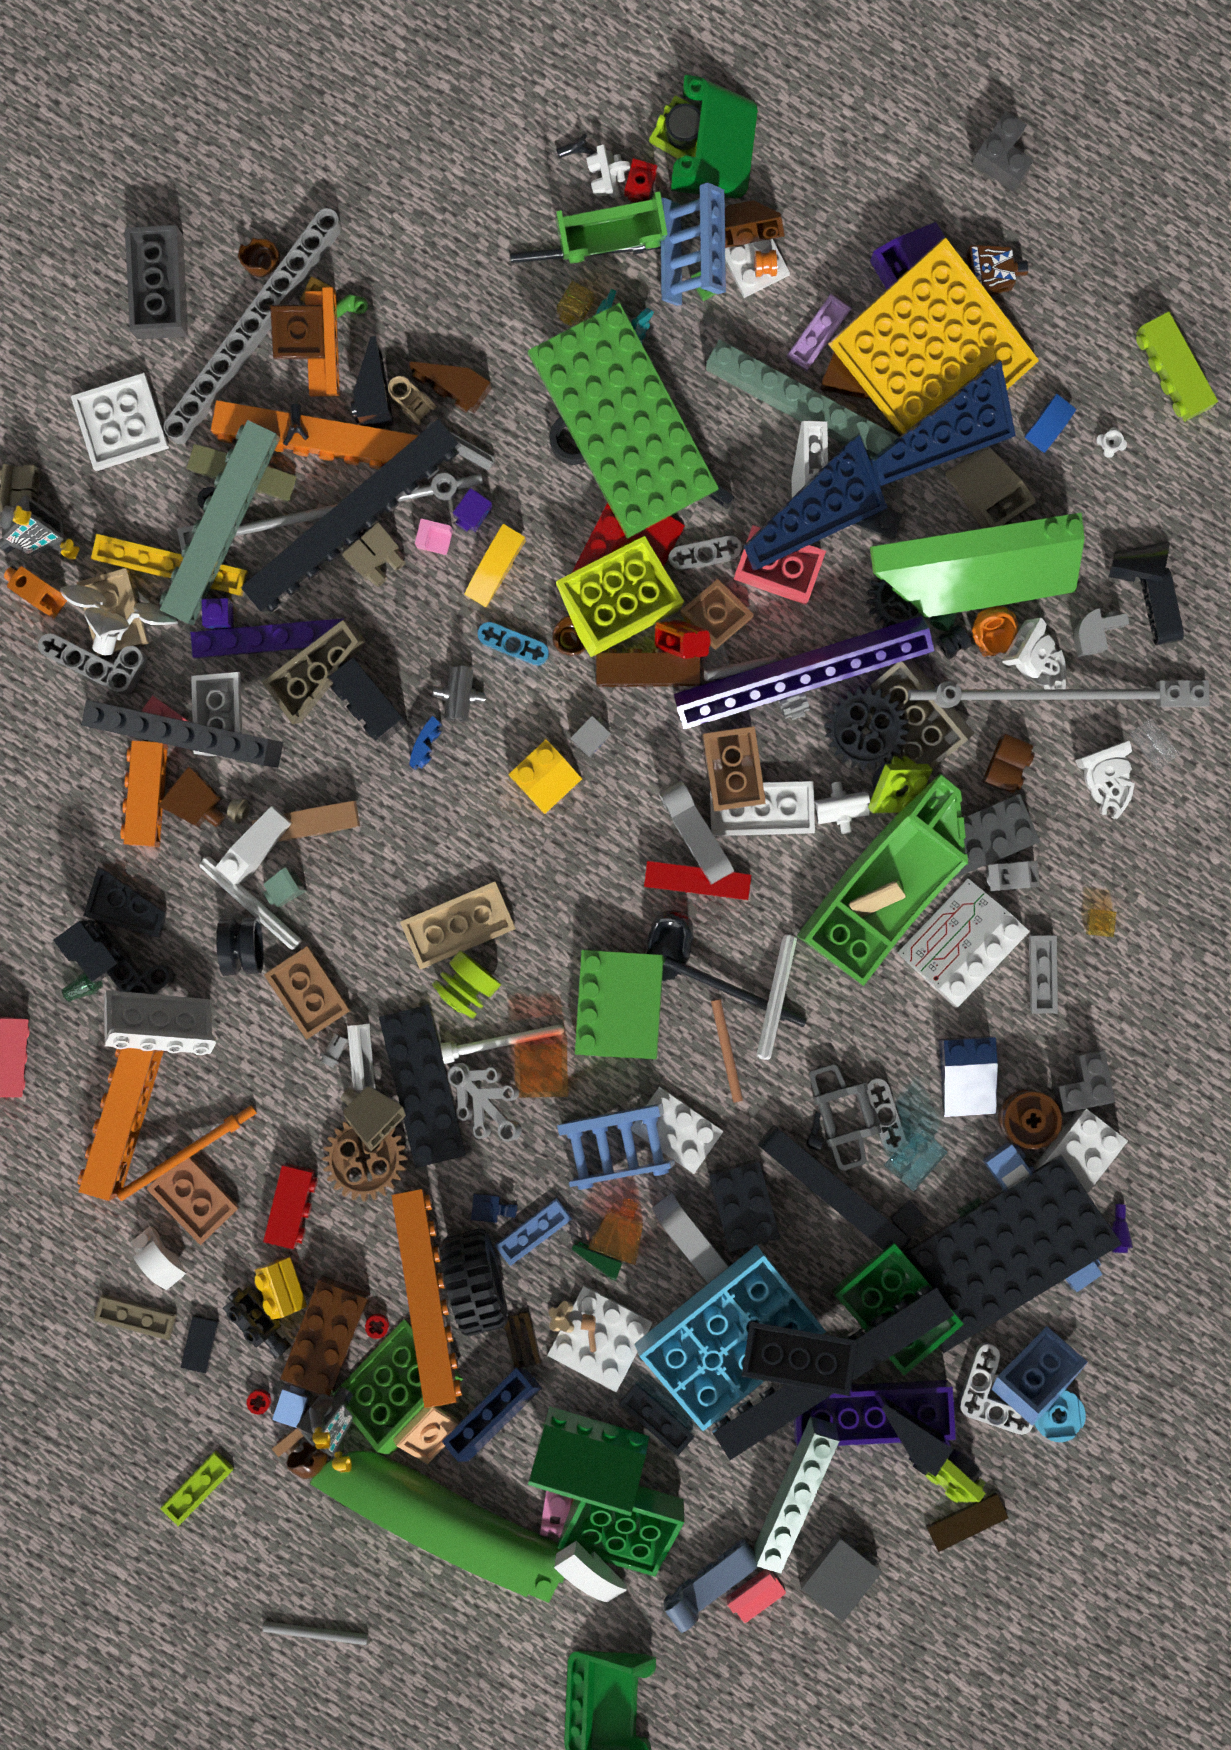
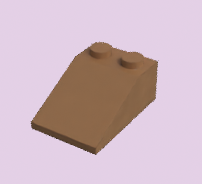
(733, 768)

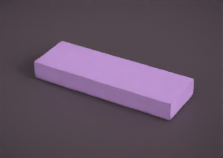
(818, 332)

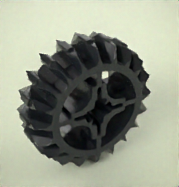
(880, 608)

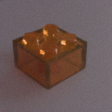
(541, 1069)

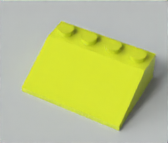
(618, 596)

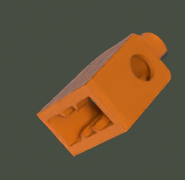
(35, 590)

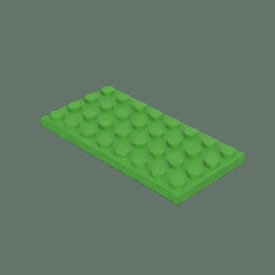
(623, 420)

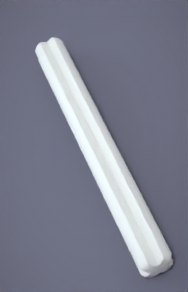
(250, 903)
(776, 997)

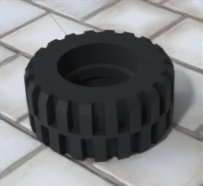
(473, 1282)

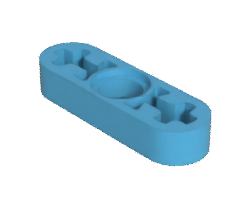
(492, 643)

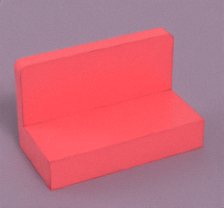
(755, 1595)

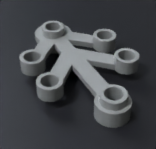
(482, 1100)

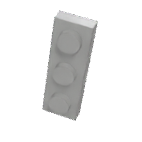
(1043, 974)

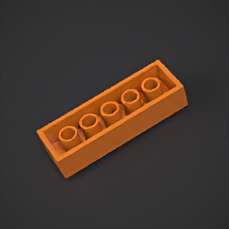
(120, 1122)

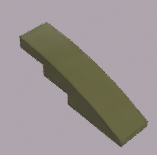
(212, 462)

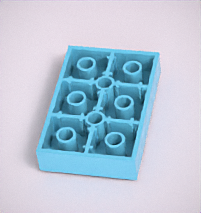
(704, 1341)

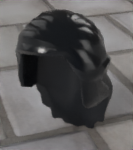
(672, 937)

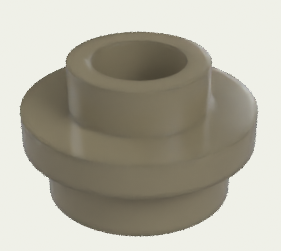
(238, 810)

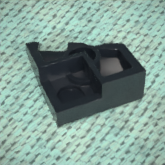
(1141, 562)

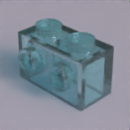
(915, 1158)

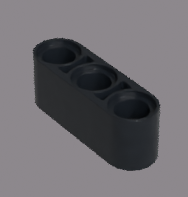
(1163, 609)

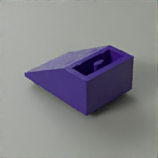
(903, 252)

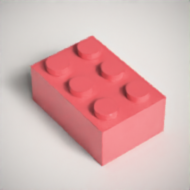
(787, 577)

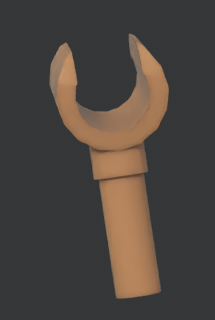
(588, 1323)

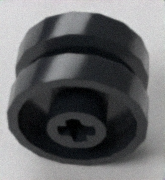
(240, 946)

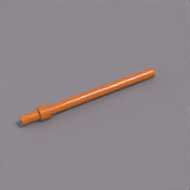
(230, 1124)

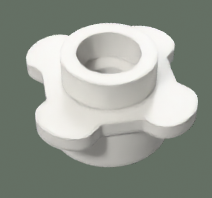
(1118, 439)

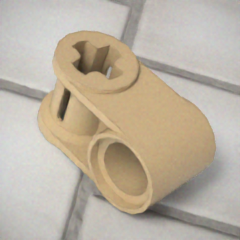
(413, 402)

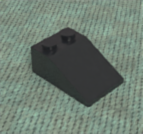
(371, 392)
(924, 1444)

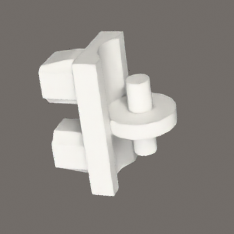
(611, 171)

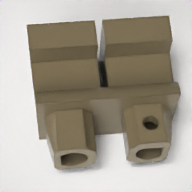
(18, 482)
(369, 565)

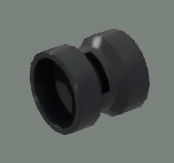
(953, 641)

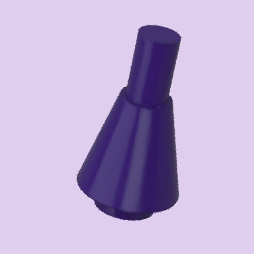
(1121, 1229)

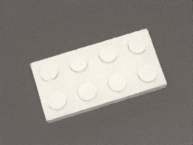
(786, 811)

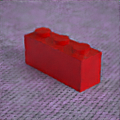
(290, 1206)

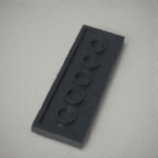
(422, 1086)

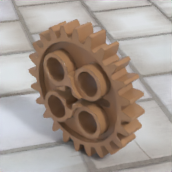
(341, 1166)

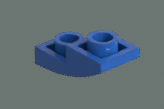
(1050, 423)
(420, 753)

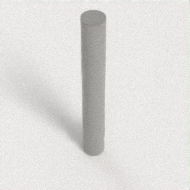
(737, 668)

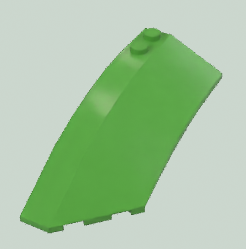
(984, 565)
(919, 849)

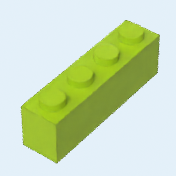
(1176, 367)

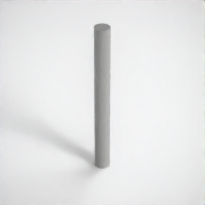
(316, 1633)

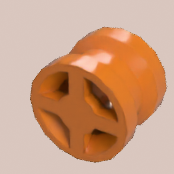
(765, 263)

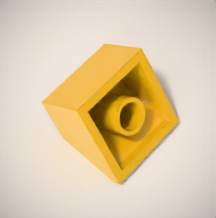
(545, 776)

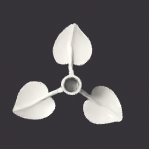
(108, 625)

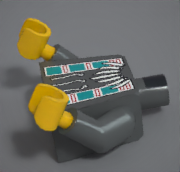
(33, 530)
(326, 1426)

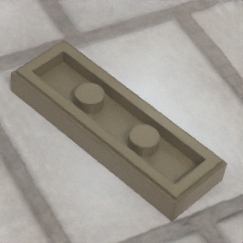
(135, 1317)

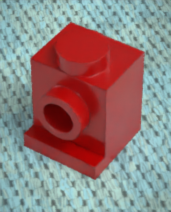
(642, 171)

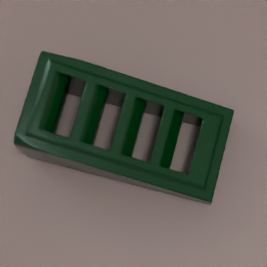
(604, 1263)

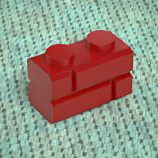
(682, 639)

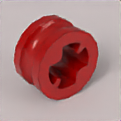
(376, 1334)
(266, 1396)

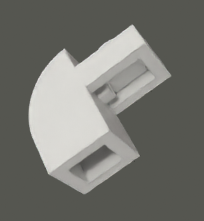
(155, 1260)

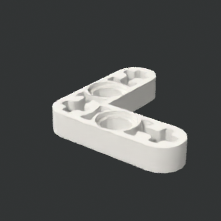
(985, 1403)

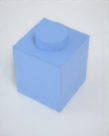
(291, 1405)

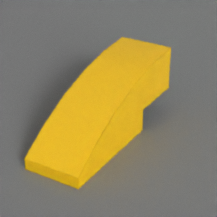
(495, 565)

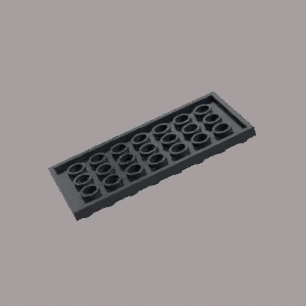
(1013, 1247)

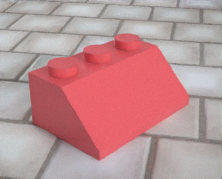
(13, 1055)

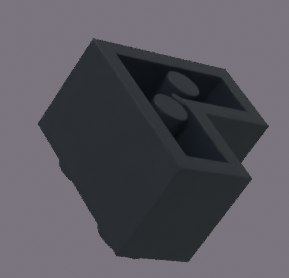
(90, 949)

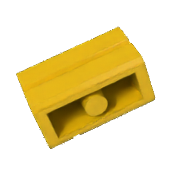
(280, 1288)

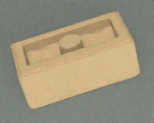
(878, 898)

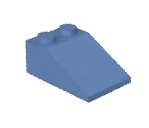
(1039, 1375)

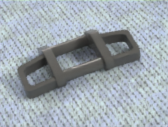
(833, 1137)

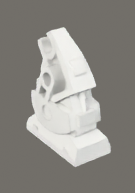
(1036, 656)
(1109, 773)

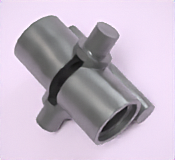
(458, 693)

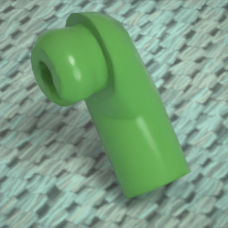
(351, 304)

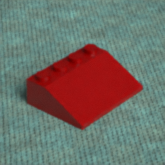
(610, 537)

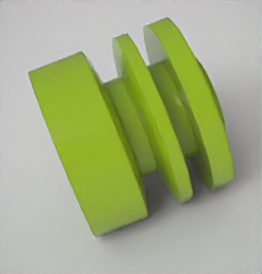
(466, 984)

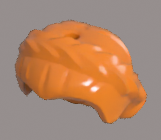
(994, 630)

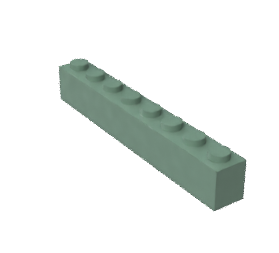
(795, 398)
(220, 522)

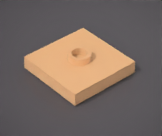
(425, 1433)

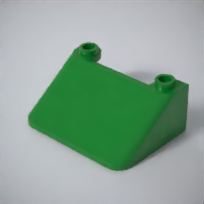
(722, 143)
(604, 1700)

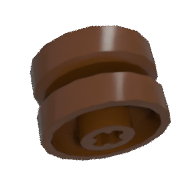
(1021, 1106)

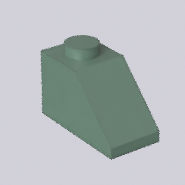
(283, 887)

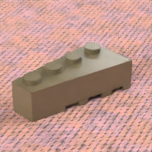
(306, 676)

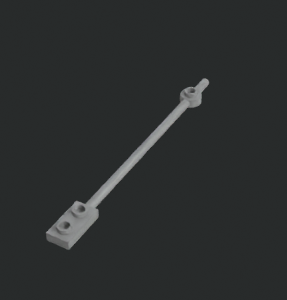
(185, 534)
(1167, 694)

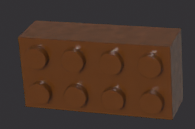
(325, 1336)

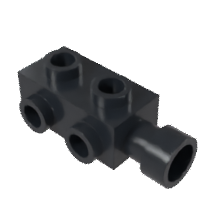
(257, 1327)

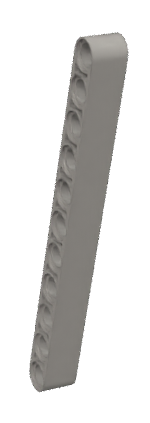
(253, 314)

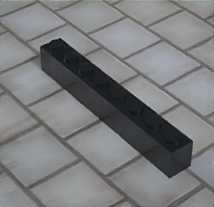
(182, 734)

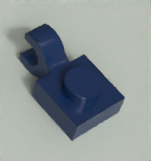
(488, 1207)

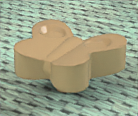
(560, 1317)

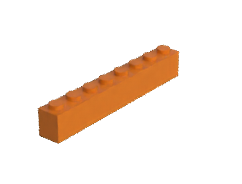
(326, 437)
(425, 1298)

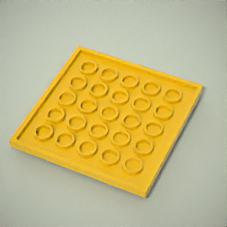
(929, 339)

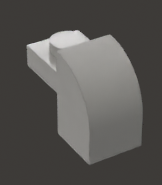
(1090, 631)
(1013, 876)

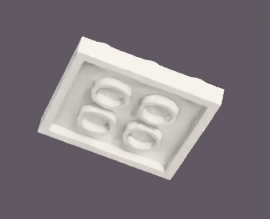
(119, 422)
(615, 1337)

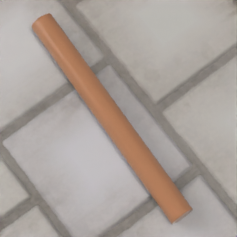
(726, 1050)

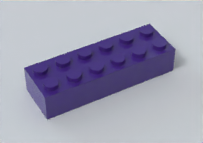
(863, 1421)

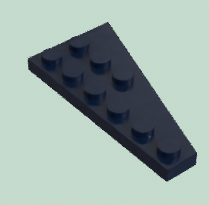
(960, 425)
(828, 503)

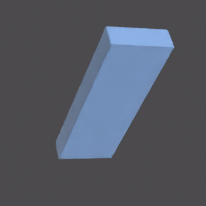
(533, 1231)

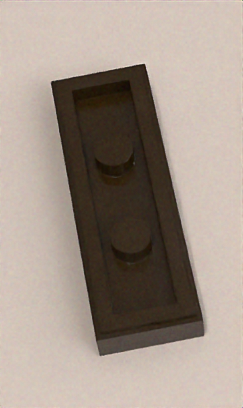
(967, 1522)

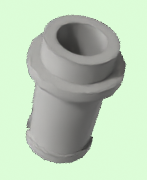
(333, 1050)

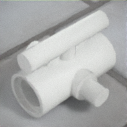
(842, 807)

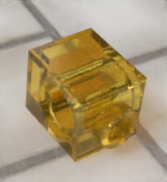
(575, 304)

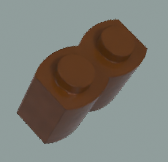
(1008, 764)

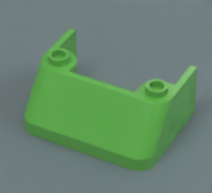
(612, 229)

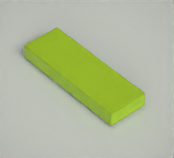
(197, 1488)

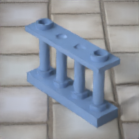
(712, 245)
(624, 1121)

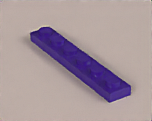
(259, 638)

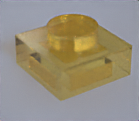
(1101, 923)

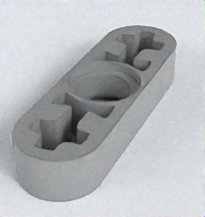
(725, 556)
(886, 1093)

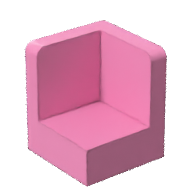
(433, 536)

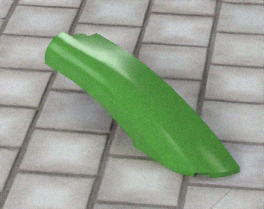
(444, 1523)

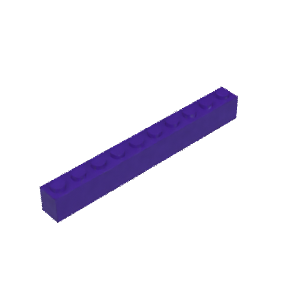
(804, 672)

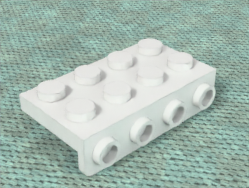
(158, 1022)

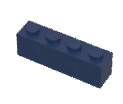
(492, 1414)

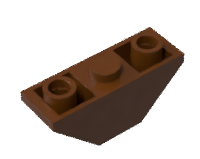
(751, 223)

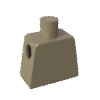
(371, 1114)

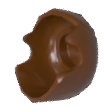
(250, 255)
(563, 640)
(307, 1462)

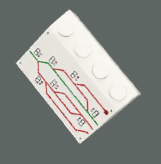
(963, 942)

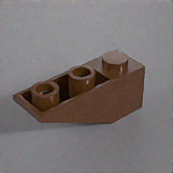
(458, 383)

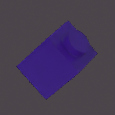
(472, 511)
(217, 614)

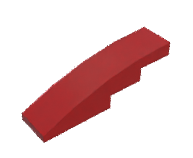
(693, 880)

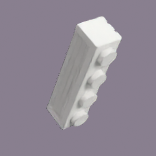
(361, 1056)

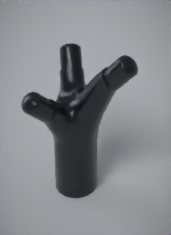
(575, 147)
(295, 424)

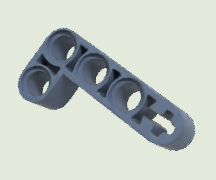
(709, 1585)

